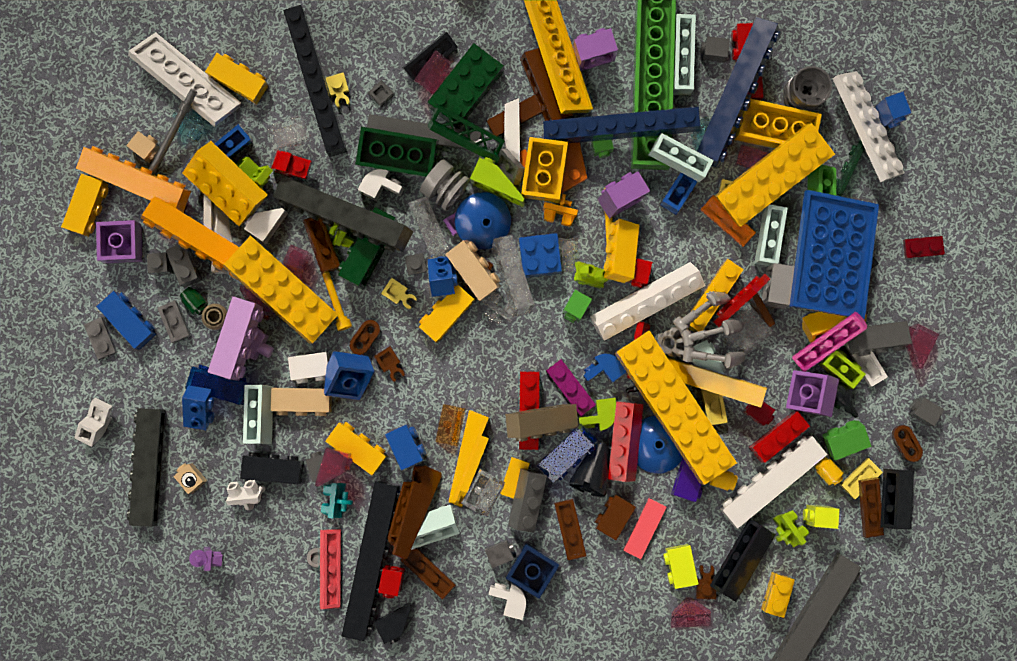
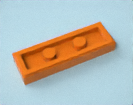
(719, 215)

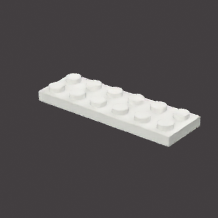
(181, 75)
(868, 125)

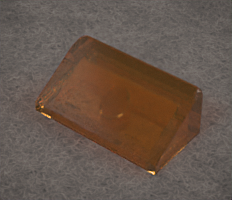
(450, 425)

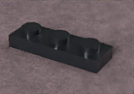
(443, 44)

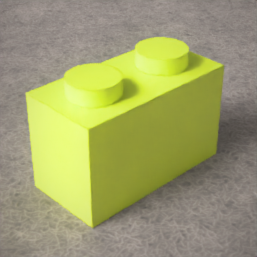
(821, 516)
(681, 566)

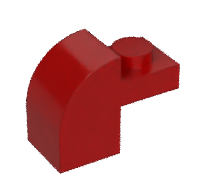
(291, 165)

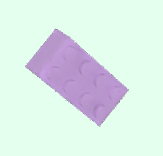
(236, 339)

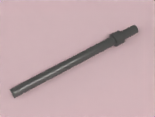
(185, 108)

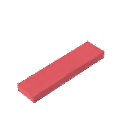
(330, 568)

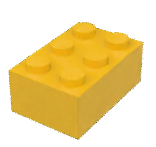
(544, 169)

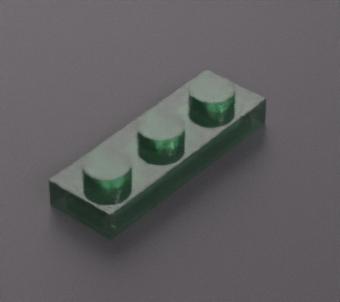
(848, 168)

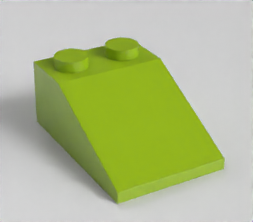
(493, 180)

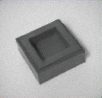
(381, 93)

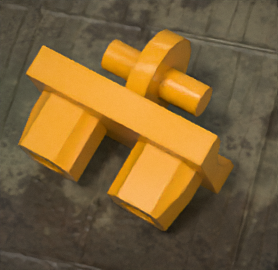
(552, 209)

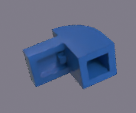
(608, 364)

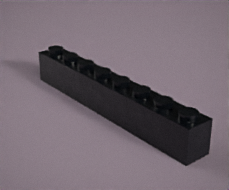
(315, 81)
(370, 562)

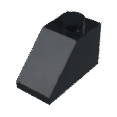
(393, 624)

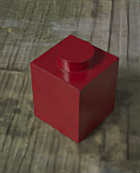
(761, 415)

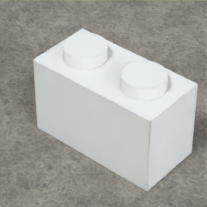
(308, 367)

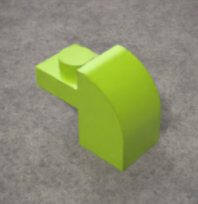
(258, 174)
(605, 415)

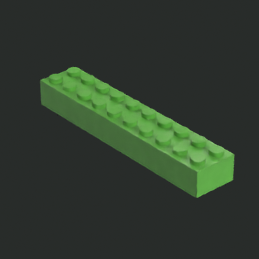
(652, 71)

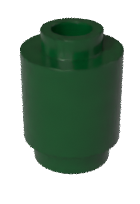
(193, 301)

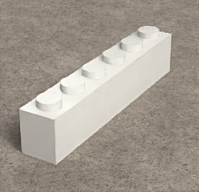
(647, 301)
(773, 481)

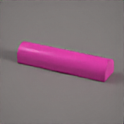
(830, 341)

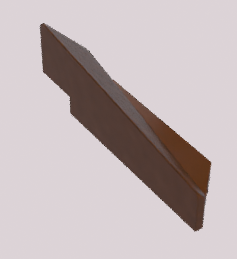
(412, 508)

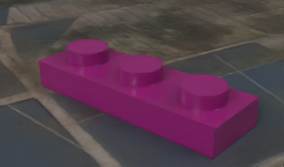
(570, 387)

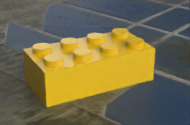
(773, 123)
(224, 183)

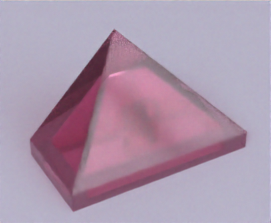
(690, 614)

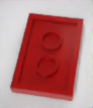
(741, 298)

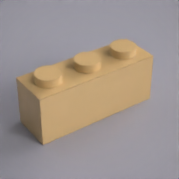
(473, 269)
(300, 401)

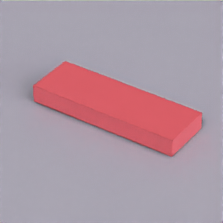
(644, 528)

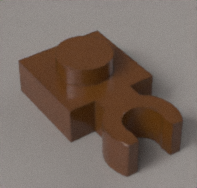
(388, 360)
(703, 589)

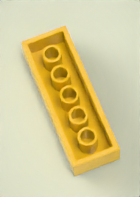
(774, 174)
(280, 290)

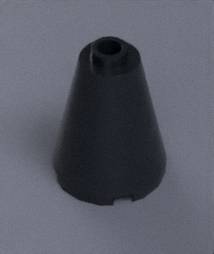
(593, 471)

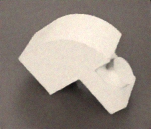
(375, 182)
(95, 423)
(515, 597)

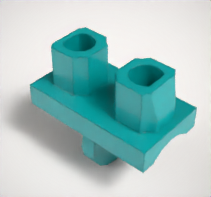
(338, 500)

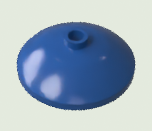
(470, 219)
(652, 458)

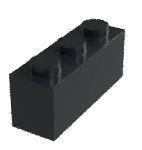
(271, 468)
(897, 499)

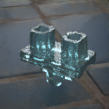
(196, 129)

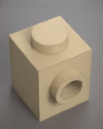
(144, 146)

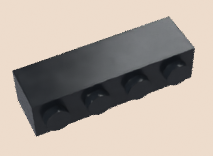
(742, 560)

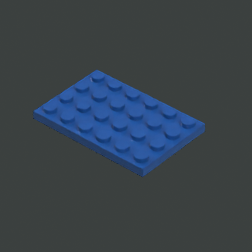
(834, 254)

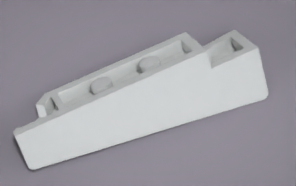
(218, 222)

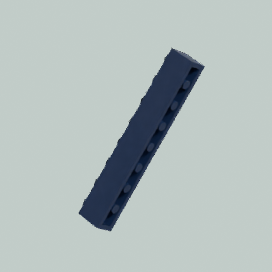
(738, 90)
(623, 125)

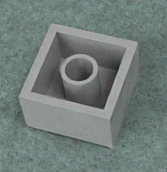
(778, 289)

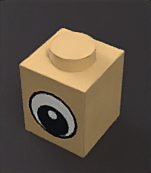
(189, 478)

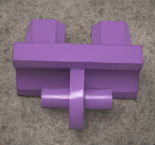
(205, 558)

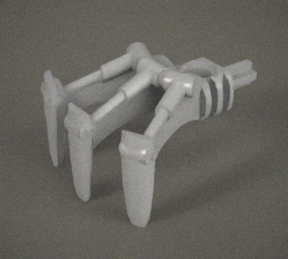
(684, 338)

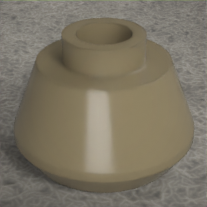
(214, 311)

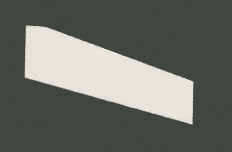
(512, 128)

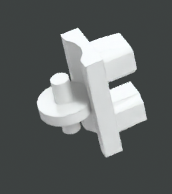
(246, 495)

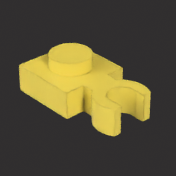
(337, 87)
(396, 291)

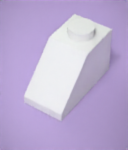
(265, 223)

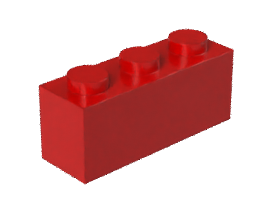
(779, 436)

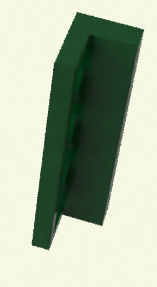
(460, 139)

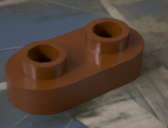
(363, 336)
(907, 442)

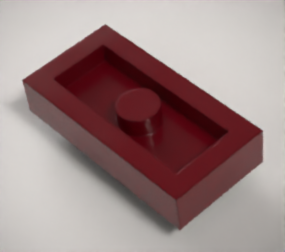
(923, 247)

